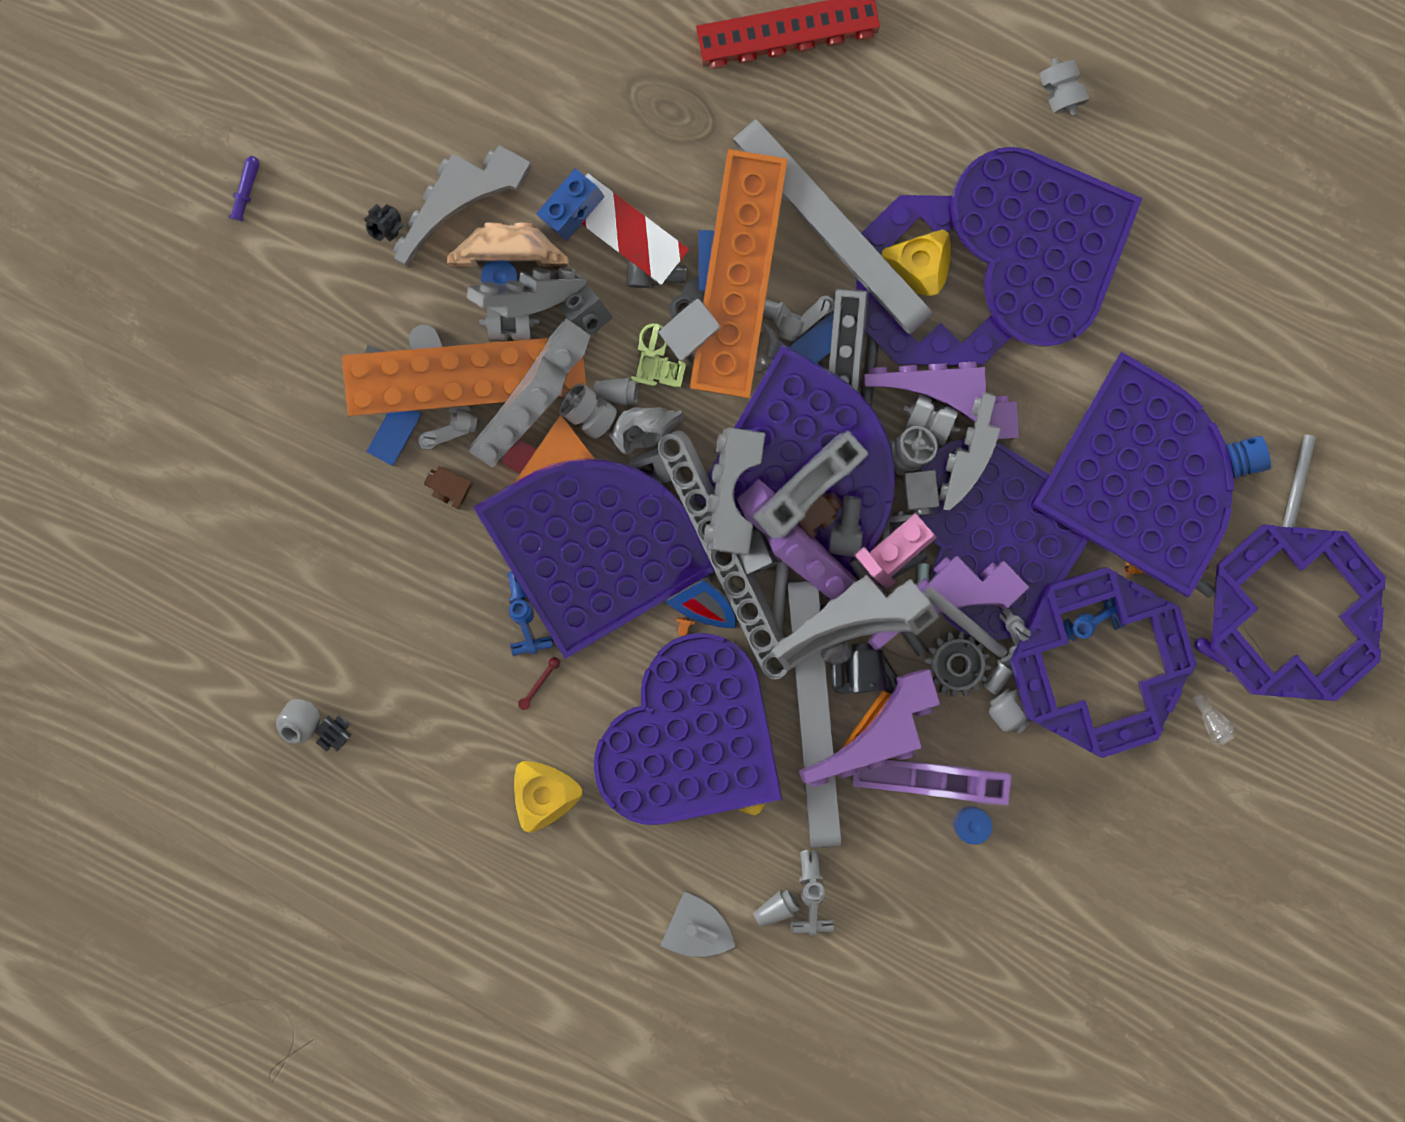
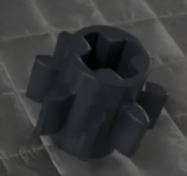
(383, 222)
(333, 733)

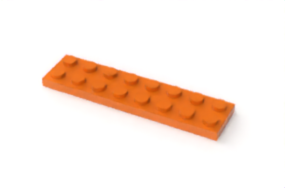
(739, 271)
(442, 376)

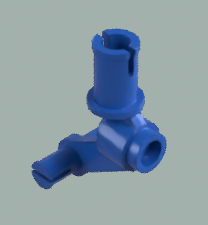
(522, 615)
(1086, 624)

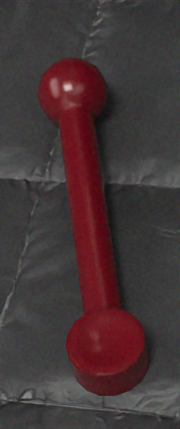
(524, 703)

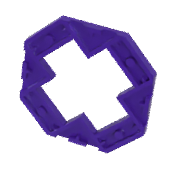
(940, 344)
(1234, 607)
(1158, 692)

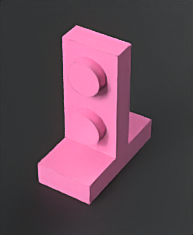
(896, 550)

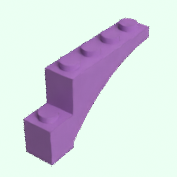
(952, 387)
(798, 549)
(963, 588)
(887, 736)
(937, 780)

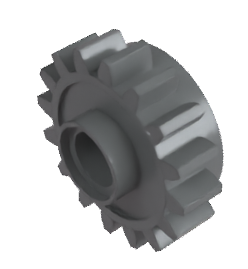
(973, 664)

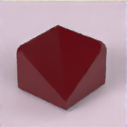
(518, 456)

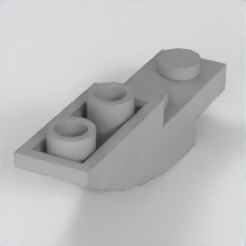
(530, 294)
(969, 464)

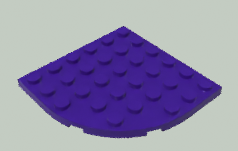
(800, 413)
(1145, 477)
(593, 546)

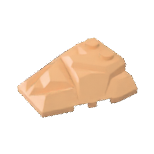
(507, 243)

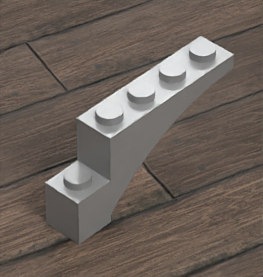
(457, 189)
(533, 394)
(854, 614)

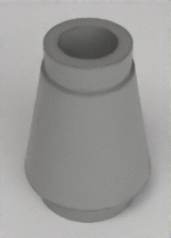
(618, 391)
(777, 908)

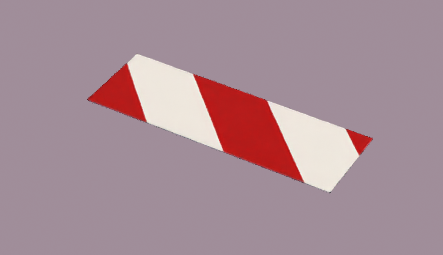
(634, 235)

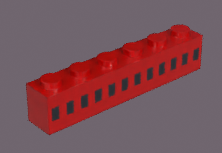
(785, 30)

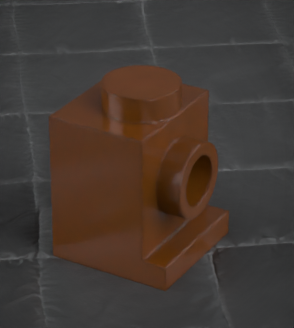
(448, 486)
(820, 513)

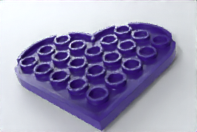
(1045, 239)
(1001, 525)
(694, 741)

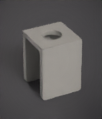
(689, 331)

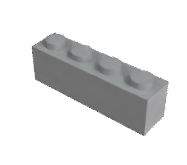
(849, 335)

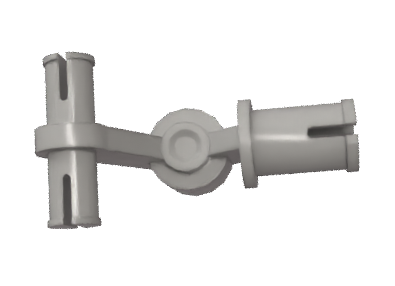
(795, 325)
(460, 424)
(1003, 670)
(812, 896)

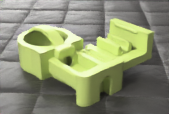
(657, 367)

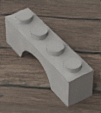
(809, 483)
(728, 529)

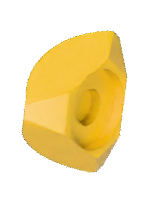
(922, 261)
(542, 794)

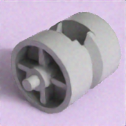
(1064, 86)
(501, 328)
(583, 408)
(937, 420)
(913, 450)

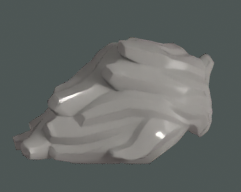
(643, 427)

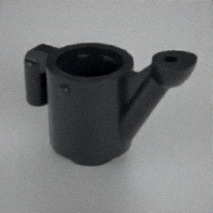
(865, 671)

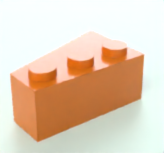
(558, 446)

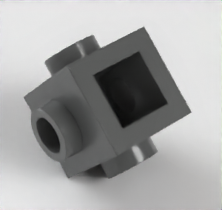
(586, 310)

